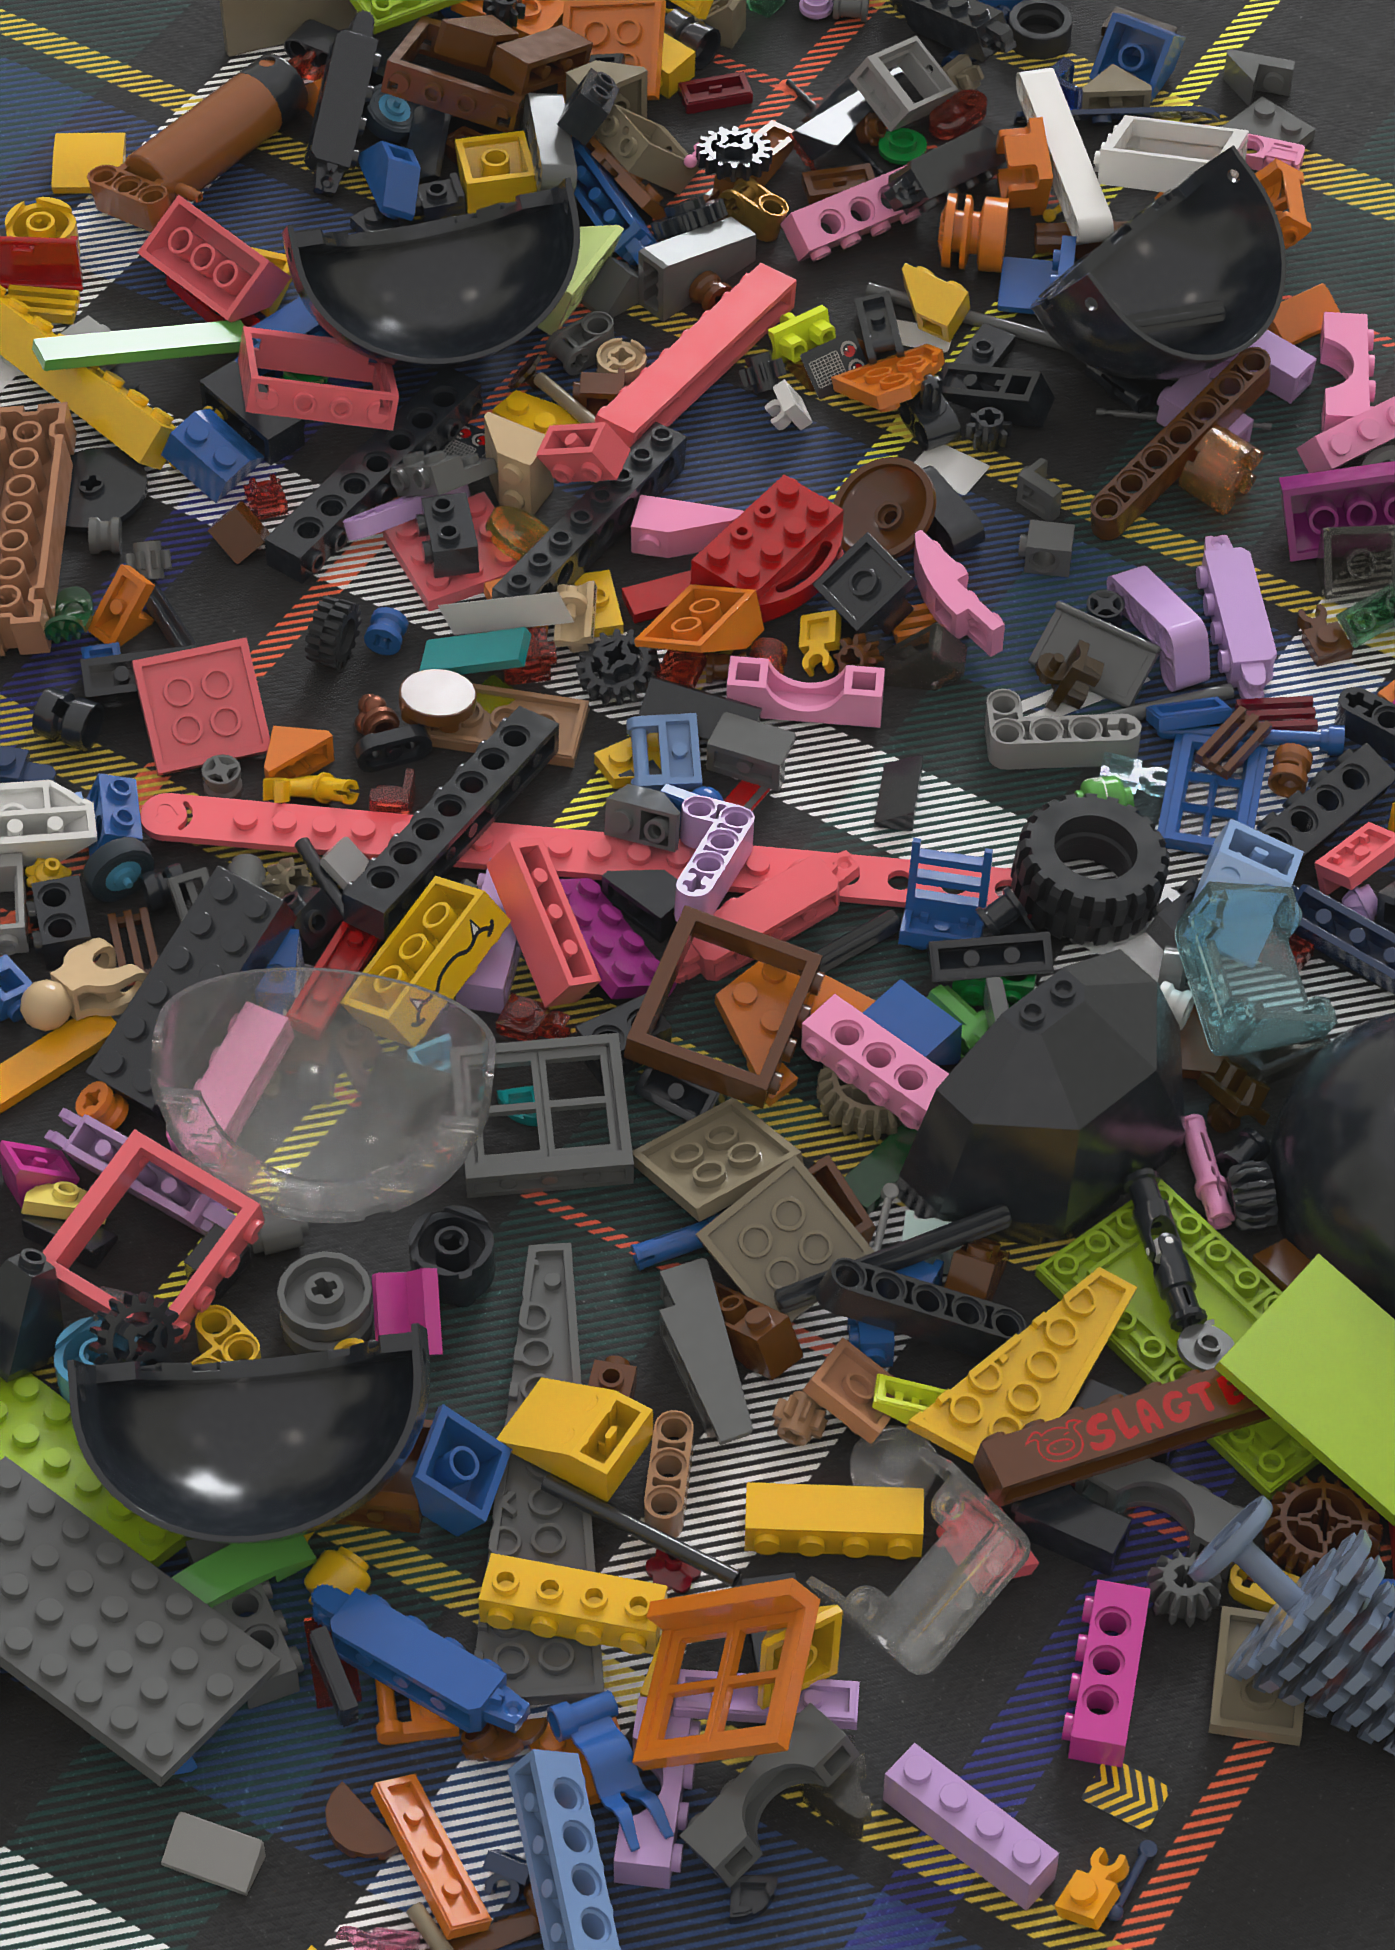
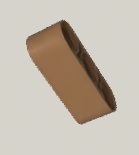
(669, 1458)

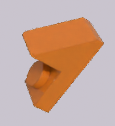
(121, 609)

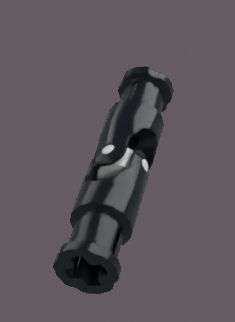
(1170, 1265)

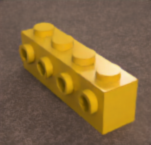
(570, 1604)

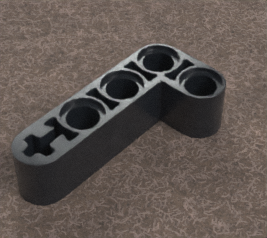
(1367, 720)

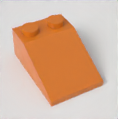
(706, 621)

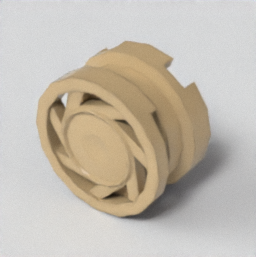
(624, 355)

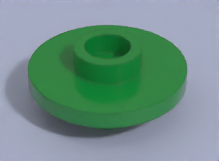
(902, 146)

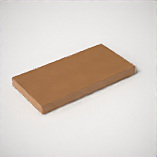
(566, 711)

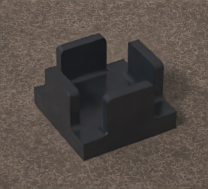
(868, 587)

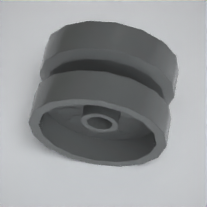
(324, 1302)

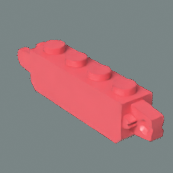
(776, 908)

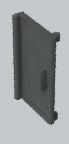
(1124, 655)

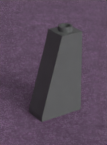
(673, 264)

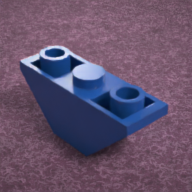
(392, 178)

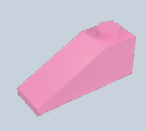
(676, 527)

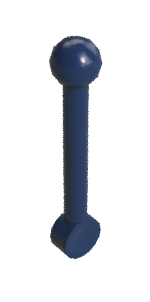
(1146, 1851)

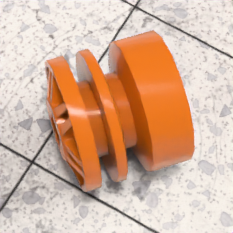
(974, 232)

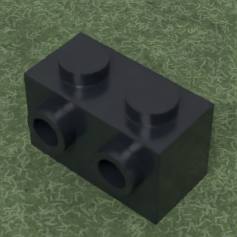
(449, 535)

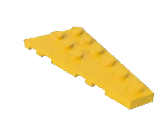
(1031, 1372)

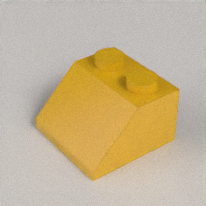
(494, 169)

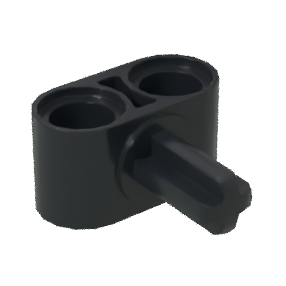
(930, 415)

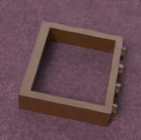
(444, 91)
(702, 1069)

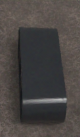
(954, 522)

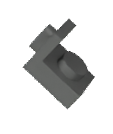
(1037, 492)

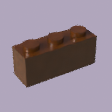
(539, 59)

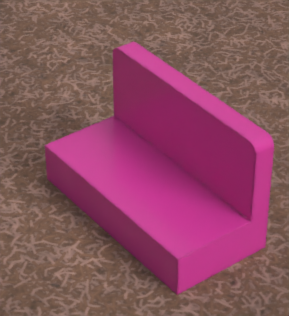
(406, 1300)

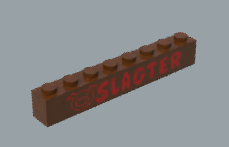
(1112, 1435)

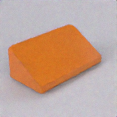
(1303, 314)

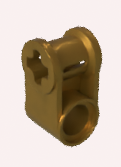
(756, 208)

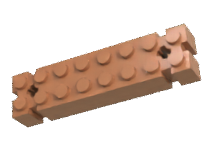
(32, 519)

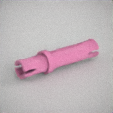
(1210, 1184)

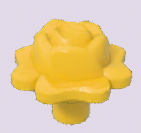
(46, 870)

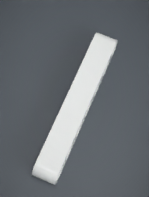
(1072, 170)

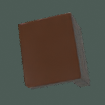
(239, 532)

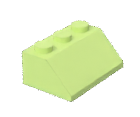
(596, 246)

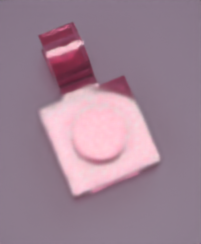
(380, 1938)

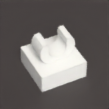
(787, 408)

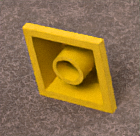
(822, 1655)

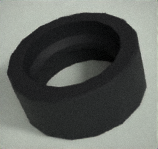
(1041, 12)

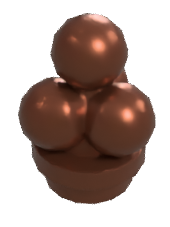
(375, 715)

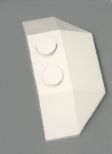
(44, 821)

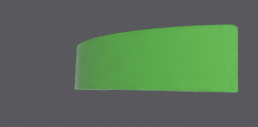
(243, 1567)

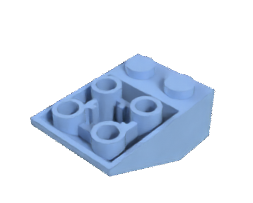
(1249, 858)

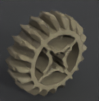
(852, 1108)

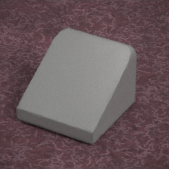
(344, 862)

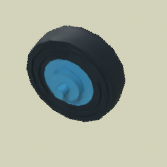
(389, 116)
(115, 869)

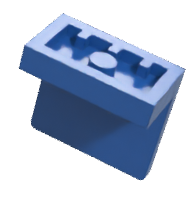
(1027, 278)

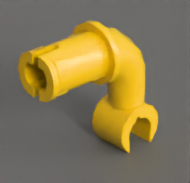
(320, 787)

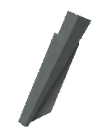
(702, 1351)

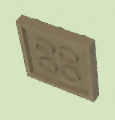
(714, 1158)
(781, 1235)

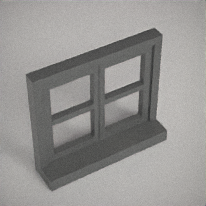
(562, 1167)

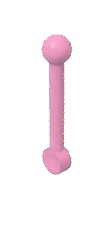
(690, 161)

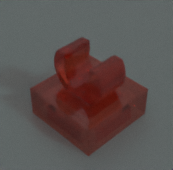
(265, 498)

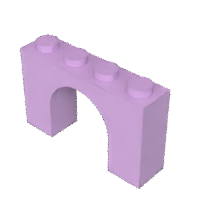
(1290, 376)

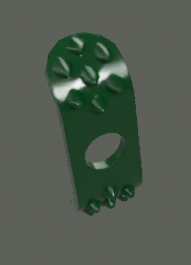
(72, 615)

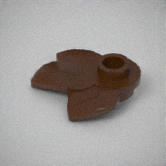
(499, 1744)

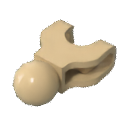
(81, 987)

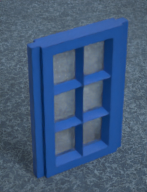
(1201, 802)

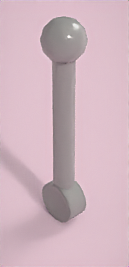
(888, 1193)

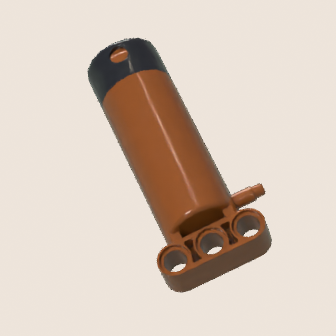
(201, 143)

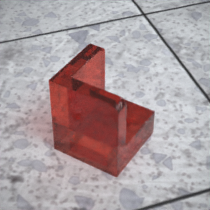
(394, 798)

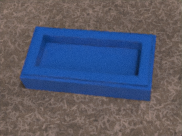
(1188, 714)

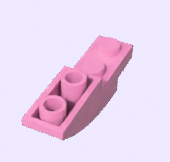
(945, 592)

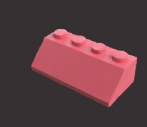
(212, 262)

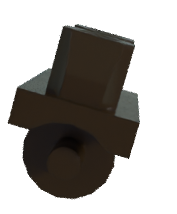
(1064, 675)
(1235, 1096)

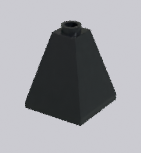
(28, 1314)

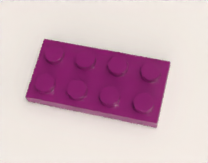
(616, 949)

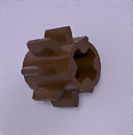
(858, 647)

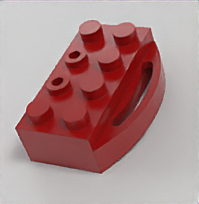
(774, 548)

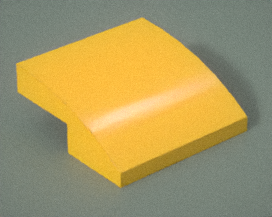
(80, 153)

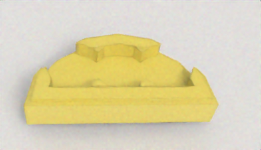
(53, 1200)

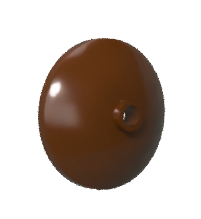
(878, 495)

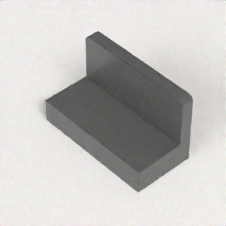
(749, 750)

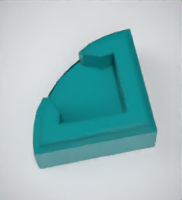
(518, 1095)

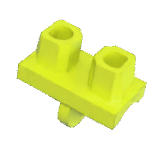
(800, 333)

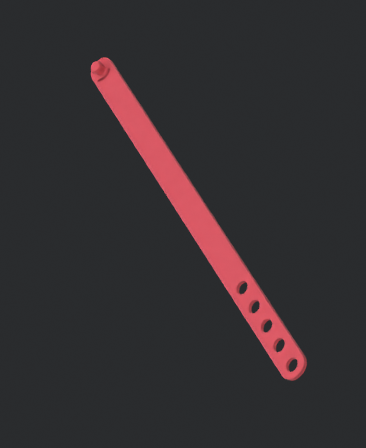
(571, 851)

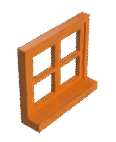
(727, 1615)

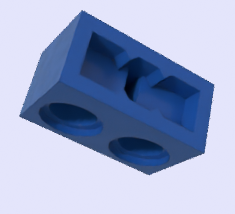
(115, 809)

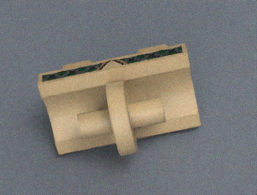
(582, 607)

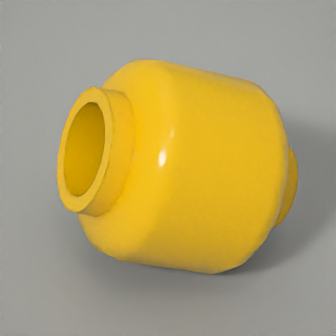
(340, 1569)

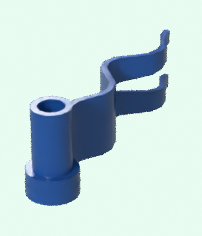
(609, 1759)

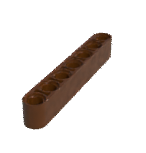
(1172, 457)

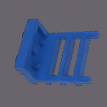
(938, 914)

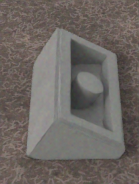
(213, 1853)

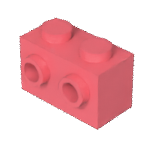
(583, 452)

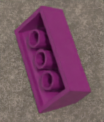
(1335, 499)

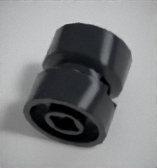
(693, 34)
(64, 717)

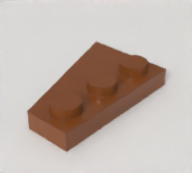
(645, 196)

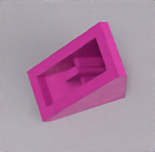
(33, 1166)

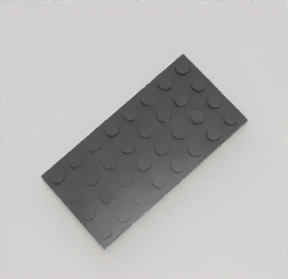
(114, 1634)

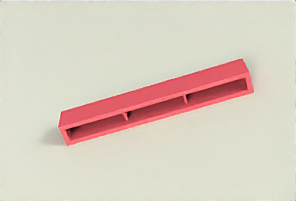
(701, 354)

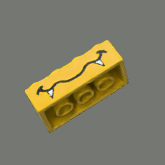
(441, 938)

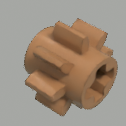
(799, 1419)

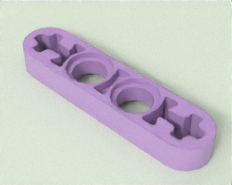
(388, 515)

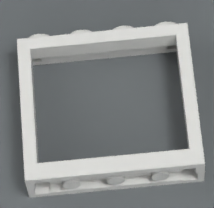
(1161, 152)

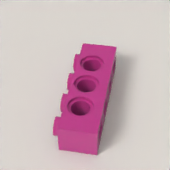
(1104, 1737)

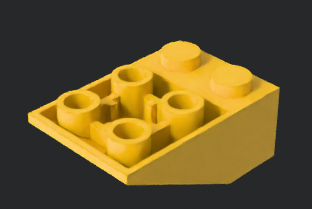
(580, 1434)

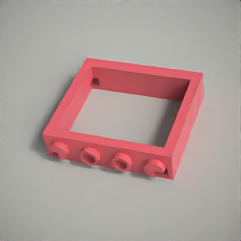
(314, 400)
(108, 1191)

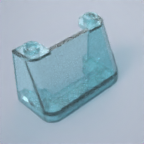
(1245, 970)

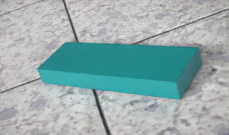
(478, 651)

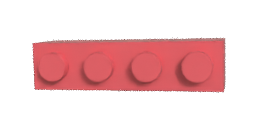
(543, 922)

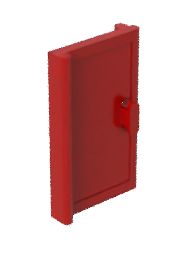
(40, 262)

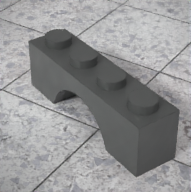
(1159, 1487)
(727, 1829)

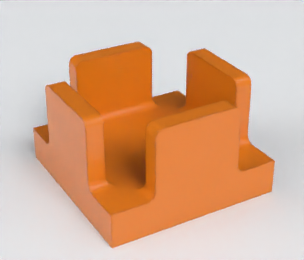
(1029, 169)

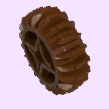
(1298, 1540)

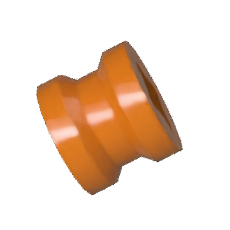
(101, 1104)

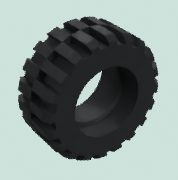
(1095, 832)

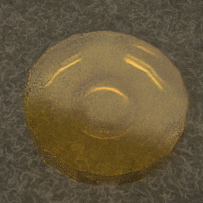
(514, 530)

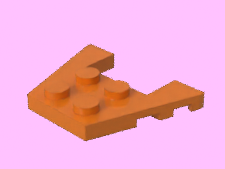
(756, 1006)

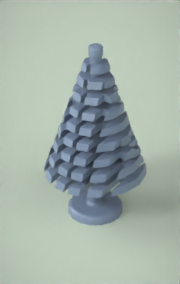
(1321, 1632)

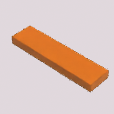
(431, 1856)

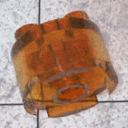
(1221, 469)

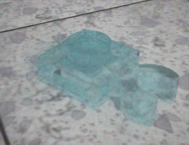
(1133, 775)

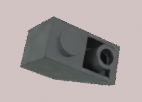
(643, 817)

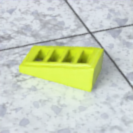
(907, 1400)

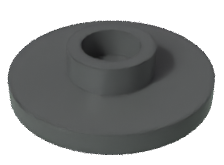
(1203, 1346)

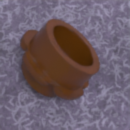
(870, 129)

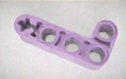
(1166, 623)
(722, 843)

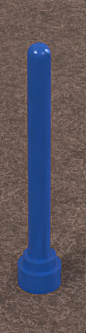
(1328, 739)

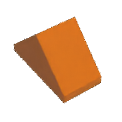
(297, 752)

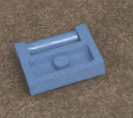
(677, 750)

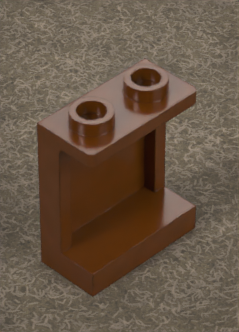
(396, 1503)

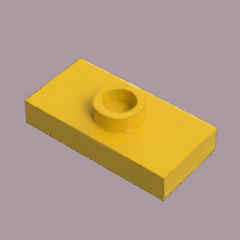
(607, 608)

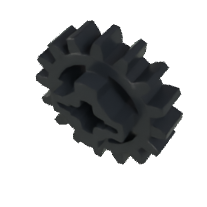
(734, 154)
(688, 216)
(617, 667)
(149, 1323)

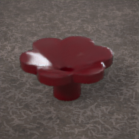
(671, 1572)

